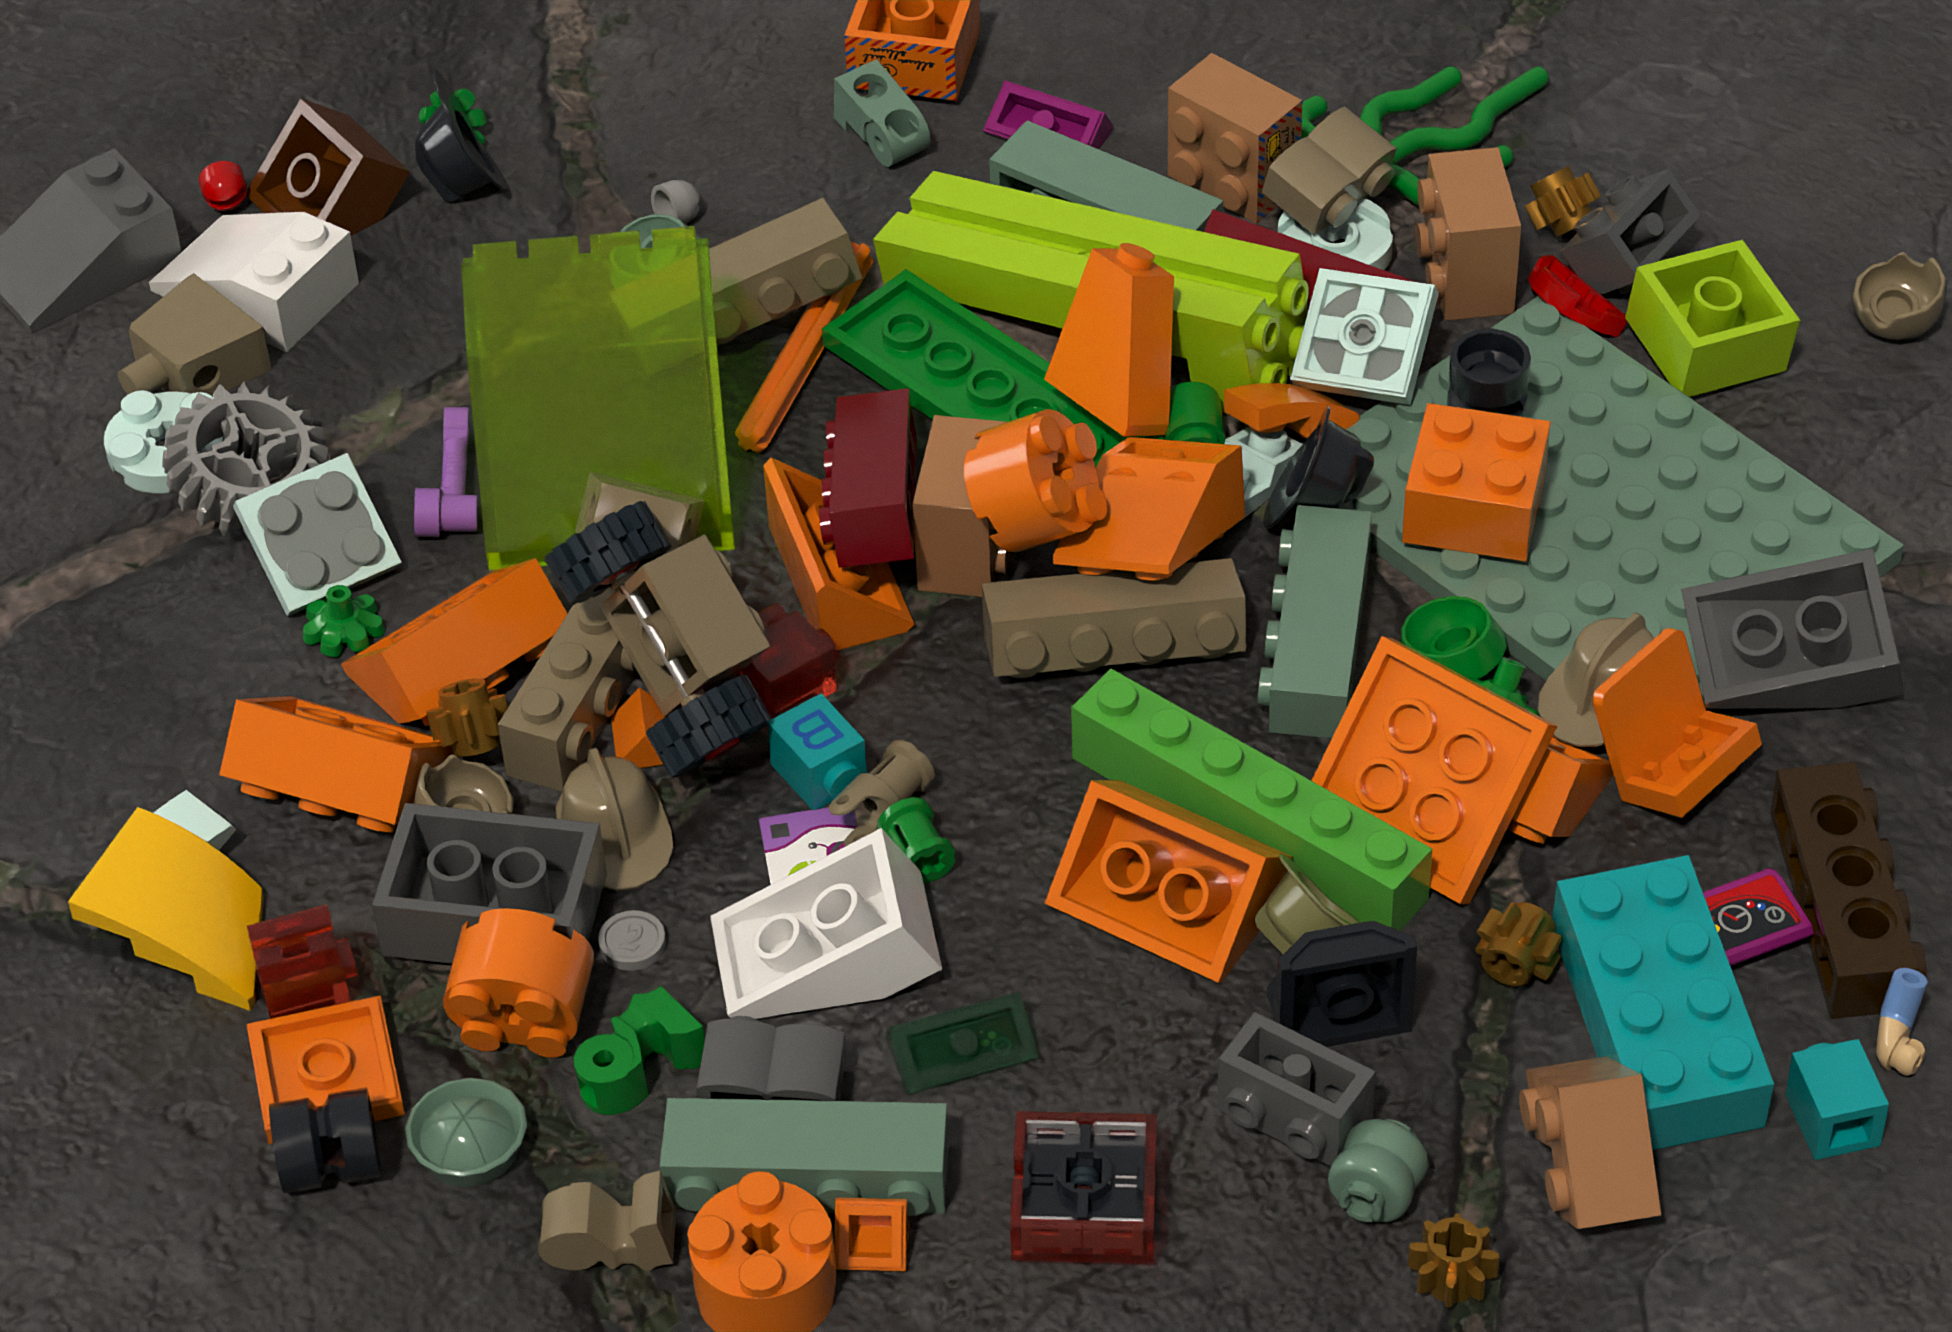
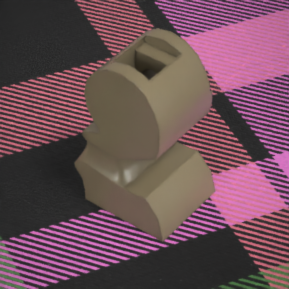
(590, 1226)

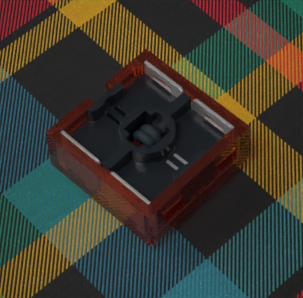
(1084, 1187)

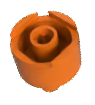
(1035, 480)
(518, 982)
(763, 1258)

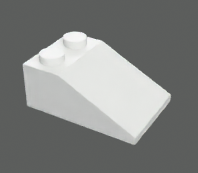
(273, 267)
(828, 934)

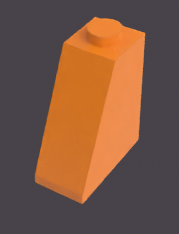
(1119, 342)

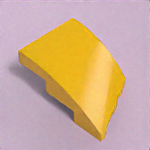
(176, 905)

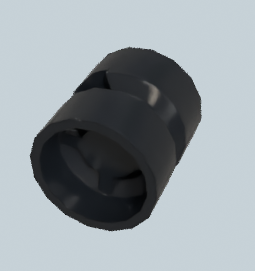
(1489, 372)
(300, 1147)

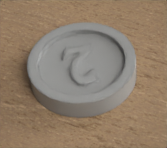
(632, 940)

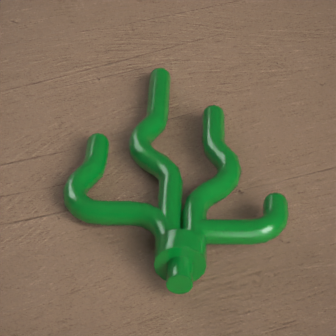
(1434, 137)

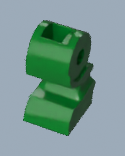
(613, 1064)

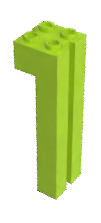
(1025, 253)

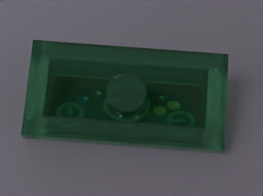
(961, 1043)

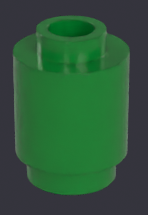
(1195, 414)

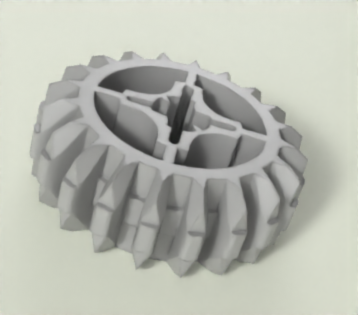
(257, 444)

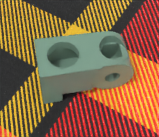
(881, 117)

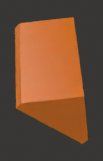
(846, 602)

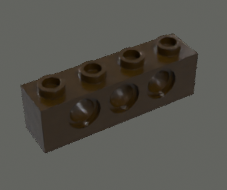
(1844, 885)

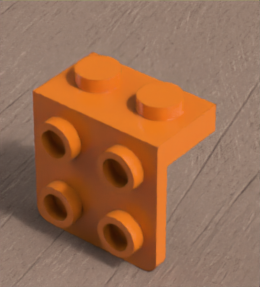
(1659, 733)

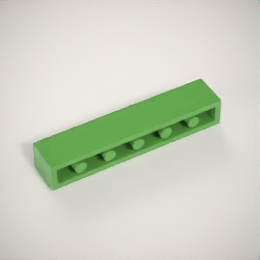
(1188, 762)

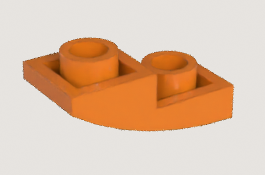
(1277, 405)

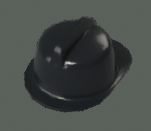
(451, 152)
(1322, 473)

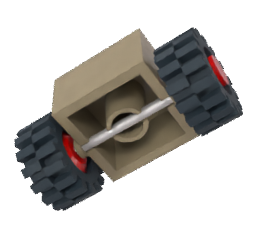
(677, 625)

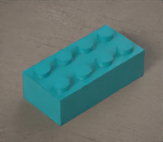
(1664, 998)

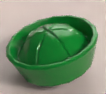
(1456, 634)

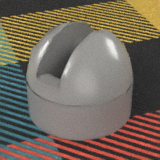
(676, 199)

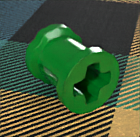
(918, 837)

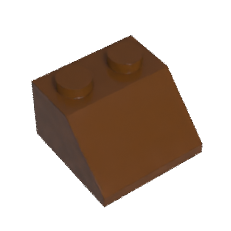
(327, 170)

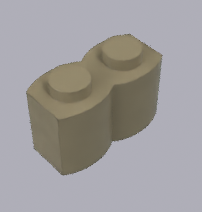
(1330, 171)

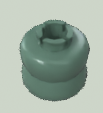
(1378, 1170)

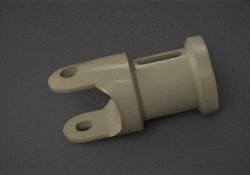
(893, 779)

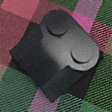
(1346, 984)

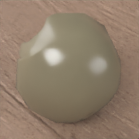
(1900, 297)
(463, 786)

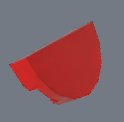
(1575, 297)

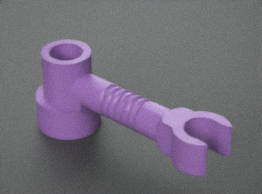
(450, 506)

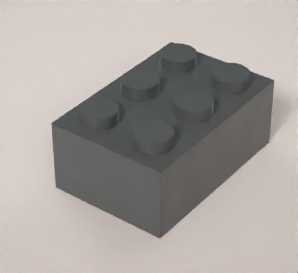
(464, 861)

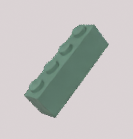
(1071, 171)
(1319, 620)
(816, 1145)

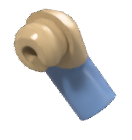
(1896, 1022)

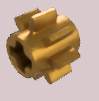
(1561, 200)
(467, 717)
(1518, 944)
(1453, 1260)

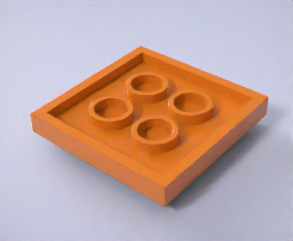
(1435, 760)

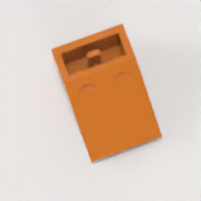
(1161, 507)

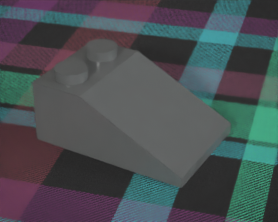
(85, 241)
(1795, 636)

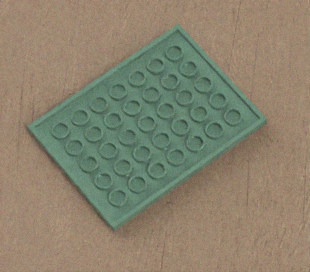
(1632, 503)

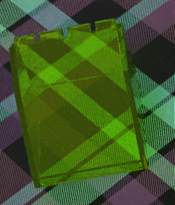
(597, 371)

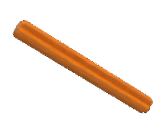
(795, 362)

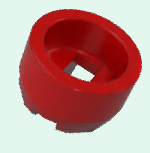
(223, 185)

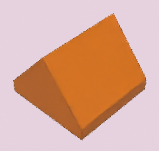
(630, 726)
(871, 1234)

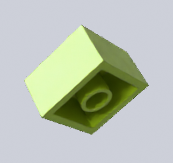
(1712, 318)

